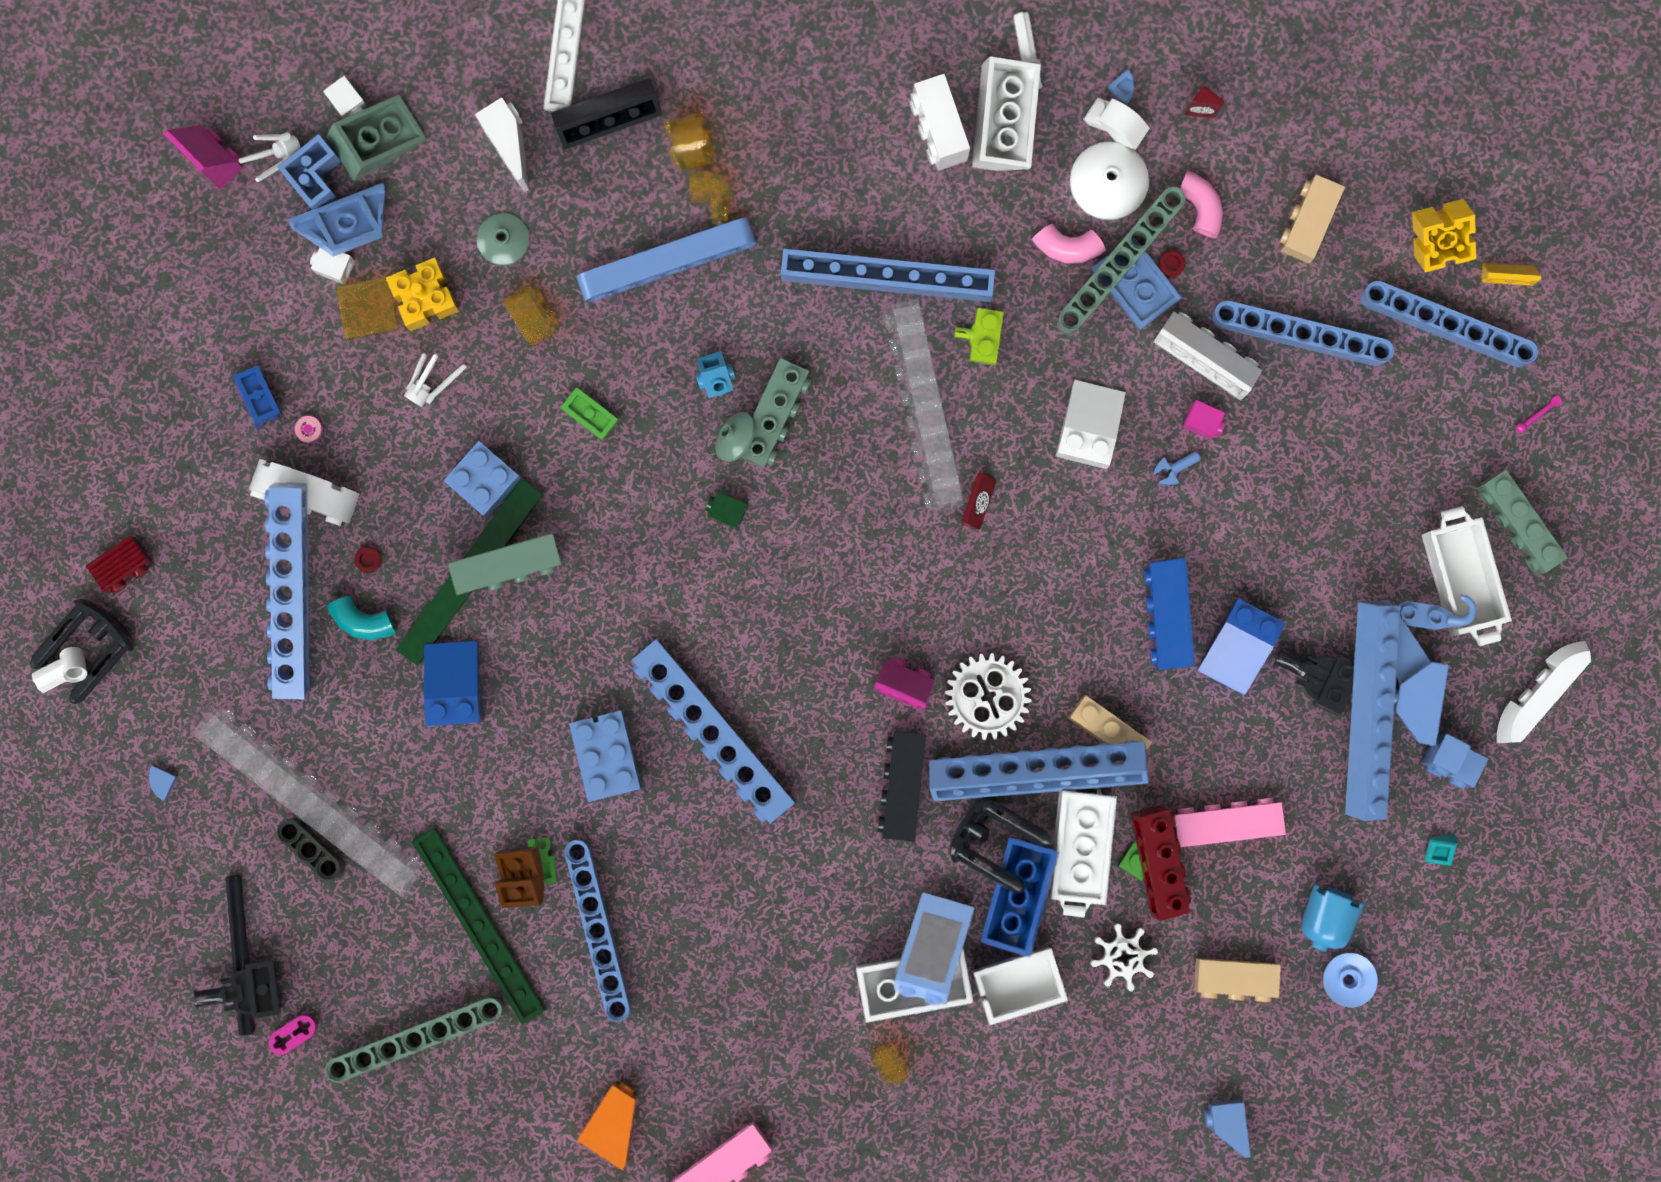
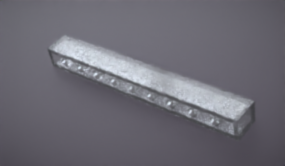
(309, 802)

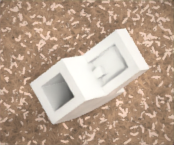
(1119, 121)

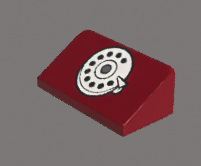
(1205, 104)
(978, 501)

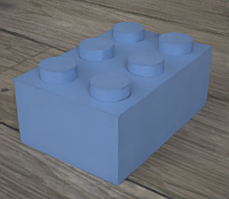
(605, 756)

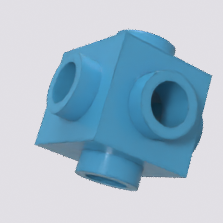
(714, 375)

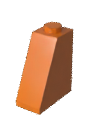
(611, 1125)

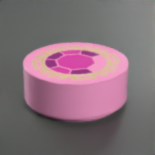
(308, 429)

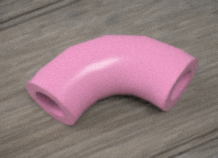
(1206, 202)
(1068, 248)

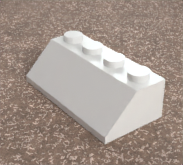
(1006, 114)
(1207, 355)

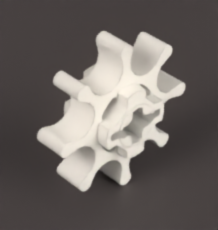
(1125, 969)

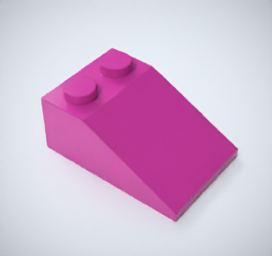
(206, 153)
(904, 684)

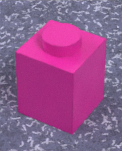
(1204, 420)

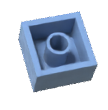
(482, 479)

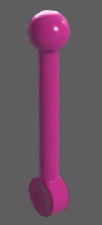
(1554, 402)

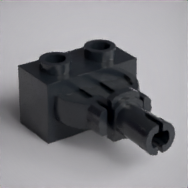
(1327, 680)
(252, 991)

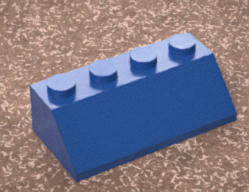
(1170, 614)
(1014, 915)

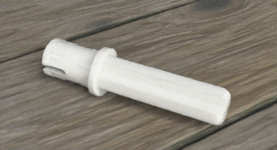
(1025, 39)

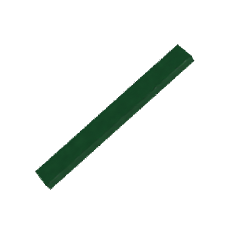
(446, 601)
(478, 926)

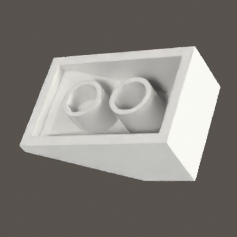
(502, 127)
(1091, 424)

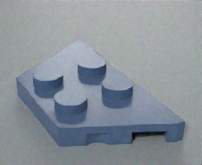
(344, 222)

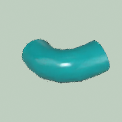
(358, 623)

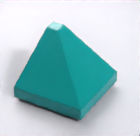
(1441, 849)

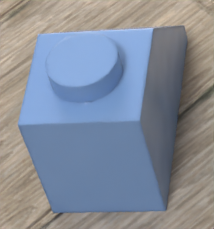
(1229, 1123)

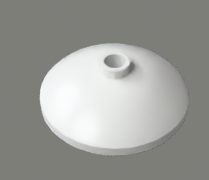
(1106, 197)

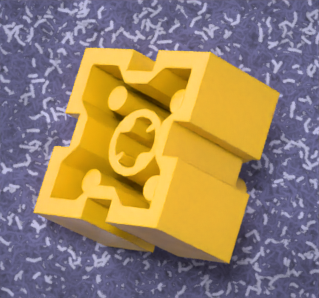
(1444, 235)
(422, 294)

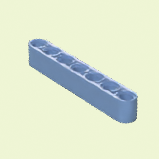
(666, 260)
(1461, 322)
(1314, 329)
(597, 943)

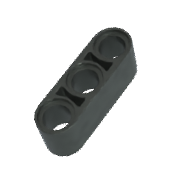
(298, 845)

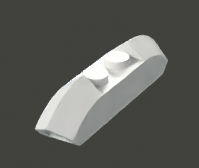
(1564, 668)

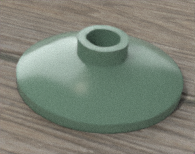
(504, 251)
(735, 437)

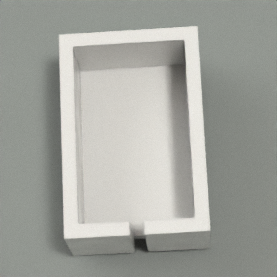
(939, 122)
(1019, 985)

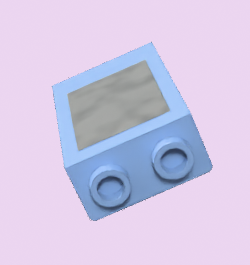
(933, 949)

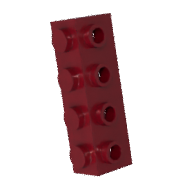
(1160, 862)

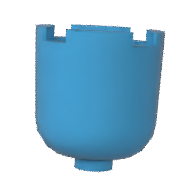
(1330, 918)

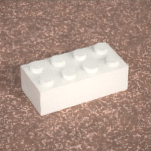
(884, 1002)

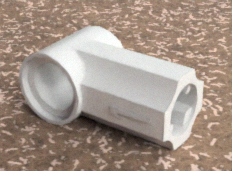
(69, 668)

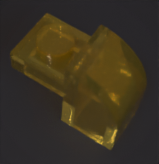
(713, 189)

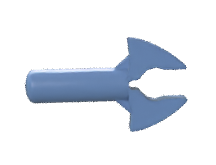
(1176, 467)

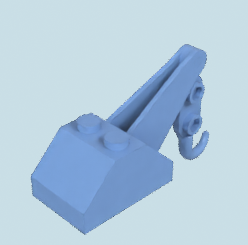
(1420, 681)

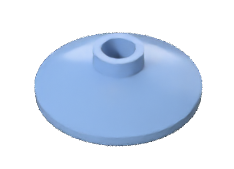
(1363, 983)

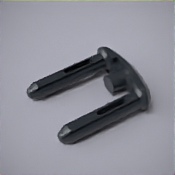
(104, 623)
(971, 827)

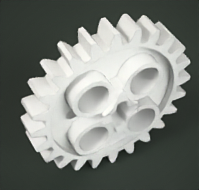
(965, 706)

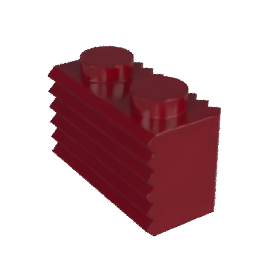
(120, 565)

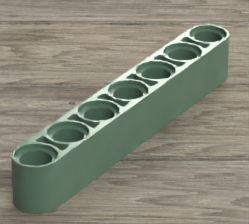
(1129, 251)
(405, 1047)

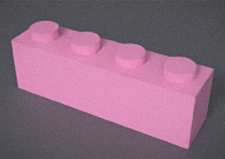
(1229, 824)
(731, 1158)

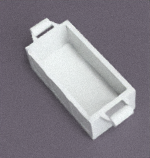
(1466, 566)
(1084, 849)

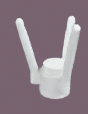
(283, 148)
(418, 391)

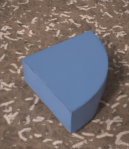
(1123, 87)
(161, 782)

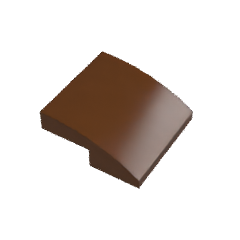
(520, 877)

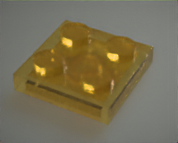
(366, 308)

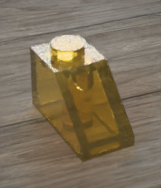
(890, 1064)

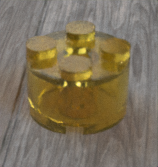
(691, 141)

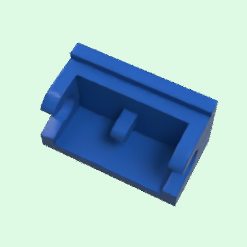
(256, 396)

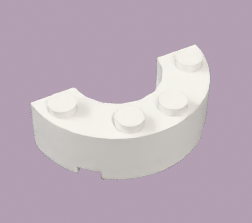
(322, 496)

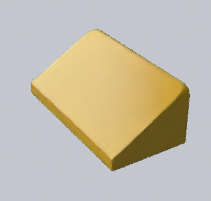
(1510, 274)

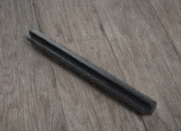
(238, 940)

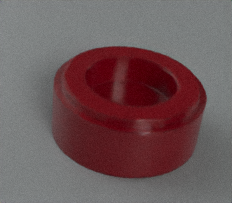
(1171, 263)
(368, 559)

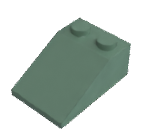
(375, 136)

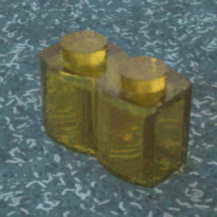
(531, 316)

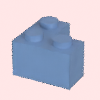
(307, 168)
(1454, 760)

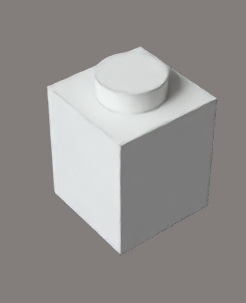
(345, 98)
(334, 268)

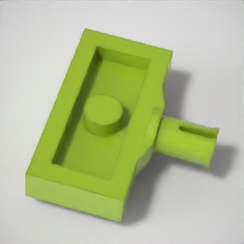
(983, 336)

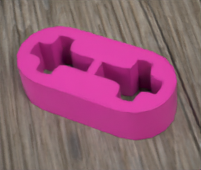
(296, 1039)

